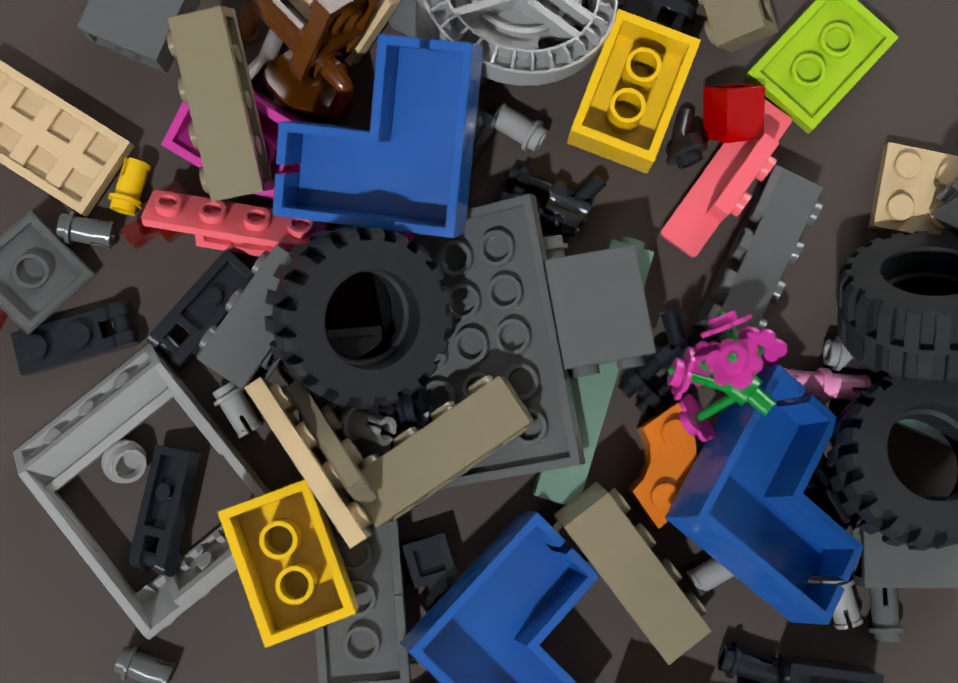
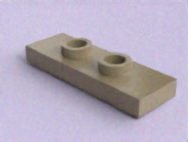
(340, 454)

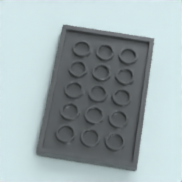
(502, 330)

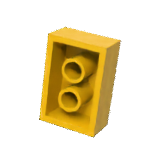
(633, 91)
(288, 562)

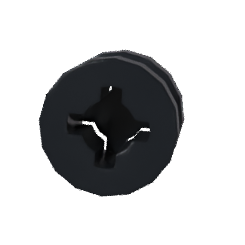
(409, 410)

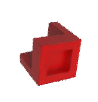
(733, 112)

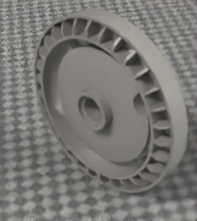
(515, 27)

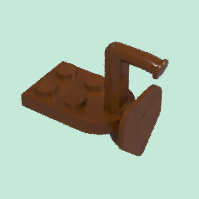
(312, 72)

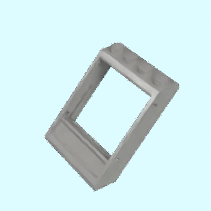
(83, 435)

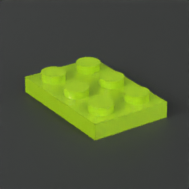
(821, 59)

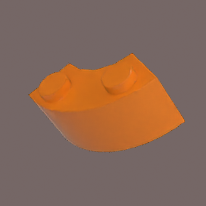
(667, 461)

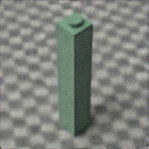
(591, 403)

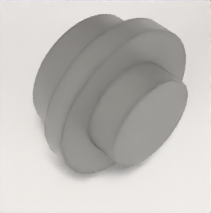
(124, 461)

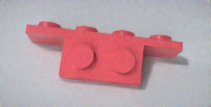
(724, 185)
(226, 223)

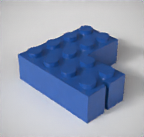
(412, 161)
(750, 505)
(504, 609)

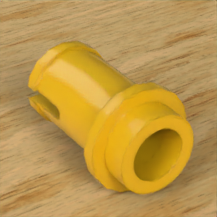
(129, 187)

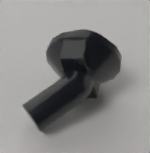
(686, 146)
(821, 491)

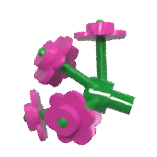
(733, 369)

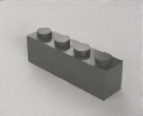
(762, 250)

